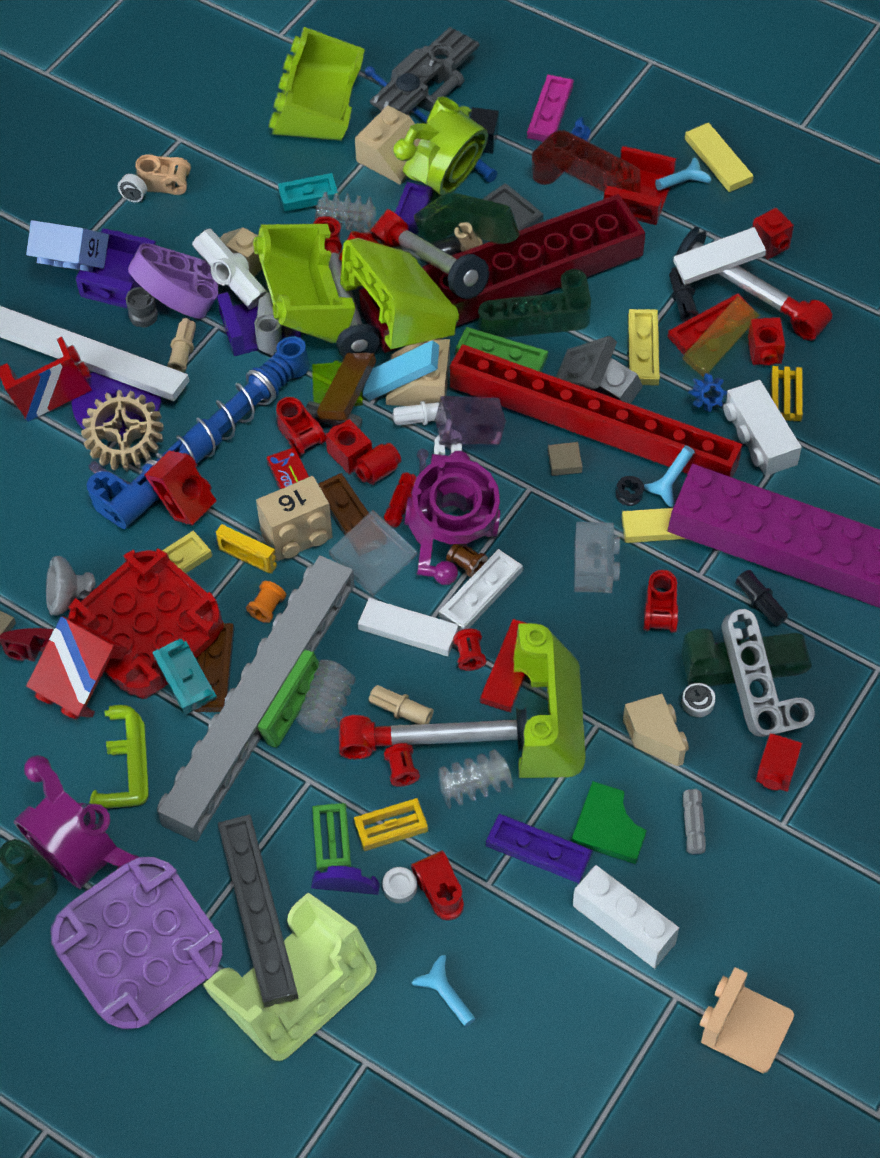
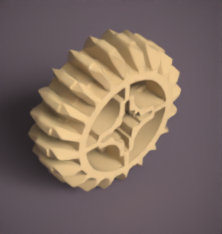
(135, 430)

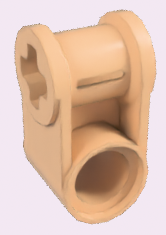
(161, 175)

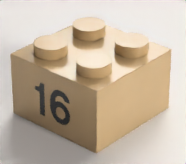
(295, 518)

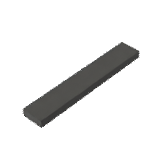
(258, 911)

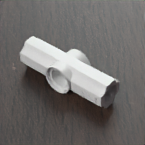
(229, 268)

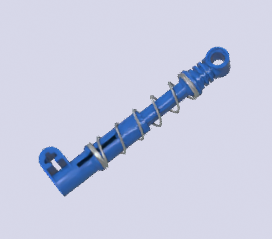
(263, 384)

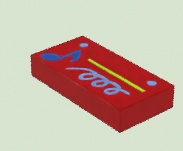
(286, 467)

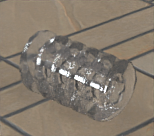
(348, 212)
(326, 697)
(474, 777)

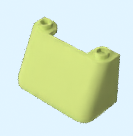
(328, 971)

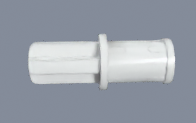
(415, 413)

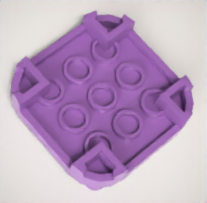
(136, 942)

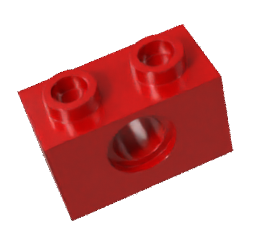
(167, 479)

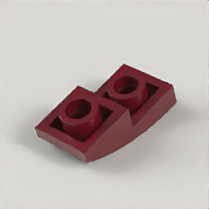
(25, 643)

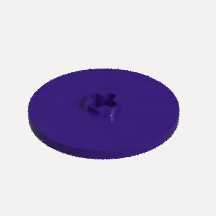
(100, 385)

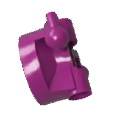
(457, 483)
(59, 829)

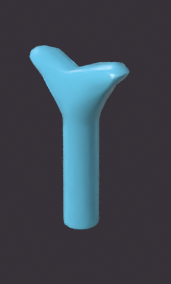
(692, 172)
(665, 485)
(438, 981)

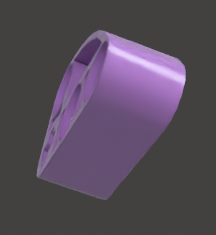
(175, 279)

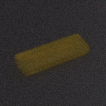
(720, 336)

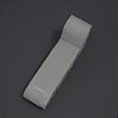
(759, 671)

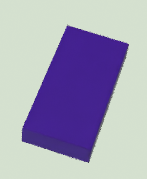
(411, 201)

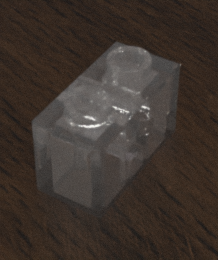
(595, 557)

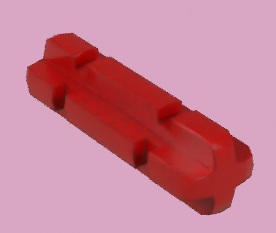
(399, 500)

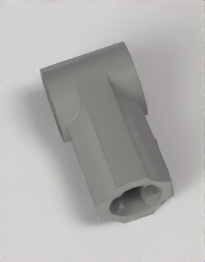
(267, 328)

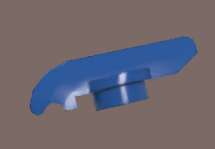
(581, 129)

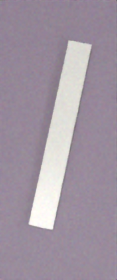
(96, 355)

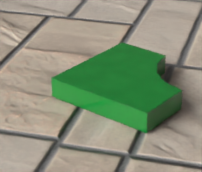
(607, 826)

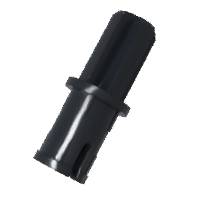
(683, 296)
(761, 597)

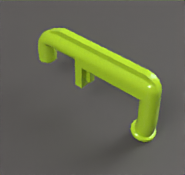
(136, 753)

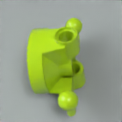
(447, 147)

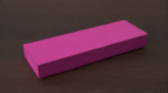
(550, 107)

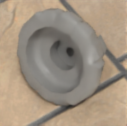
(65, 585)

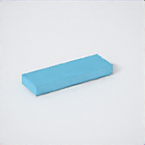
(402, 370)

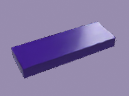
(539, 848)

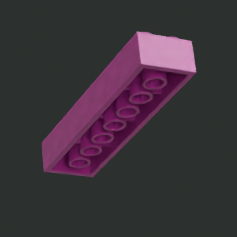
(779, 533)

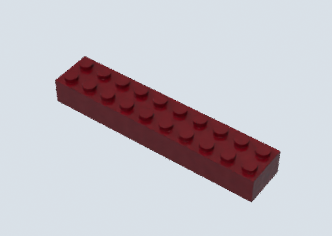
(534, 262)

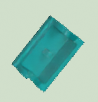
(184, 675)

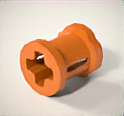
(266, 601)

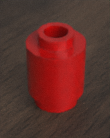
(377, 463)

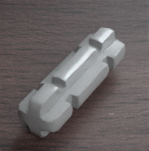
(694, 821)

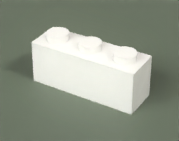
(762, 428)
(625, 916)

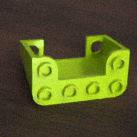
(316, 87)

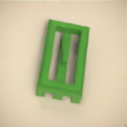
(333, 861)

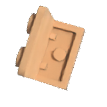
(745, 1023)

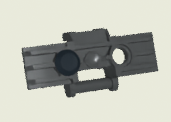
(416, 70)

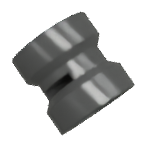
(141, 307)

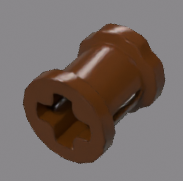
(466, 558)

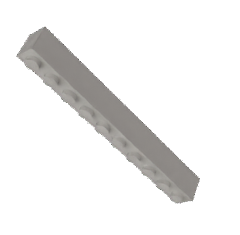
(234, 731)

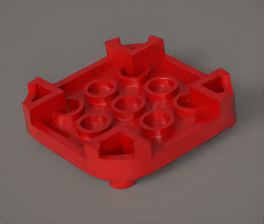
(144, 609)

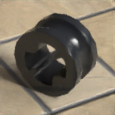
(624, 496)

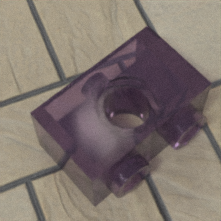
(470, 420)

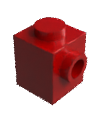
(774, 232)

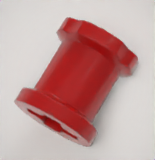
(463, 645)
(401, 765)

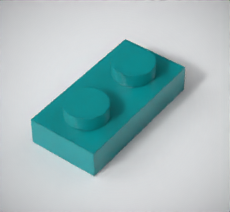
(306, 191)

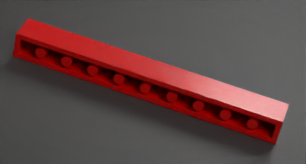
(590, 412)

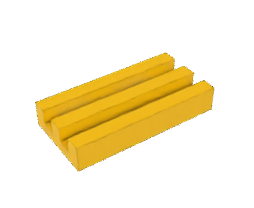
(787, 374)
(246, 549)
(394, 835)

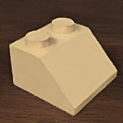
(377, 140)
(428, 387)

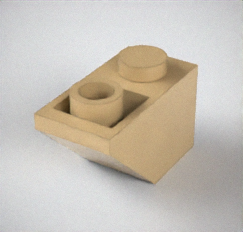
(654, 729)

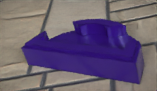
(345, 880)

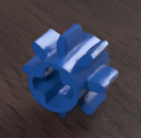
(703, 386)

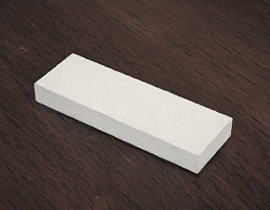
(719, 255)
(481, 590)
(408, 627)

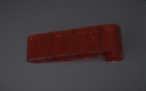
(583, 160)

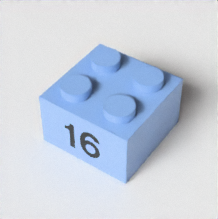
(67, 246)

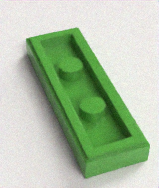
(504, 348)
(288, 700)

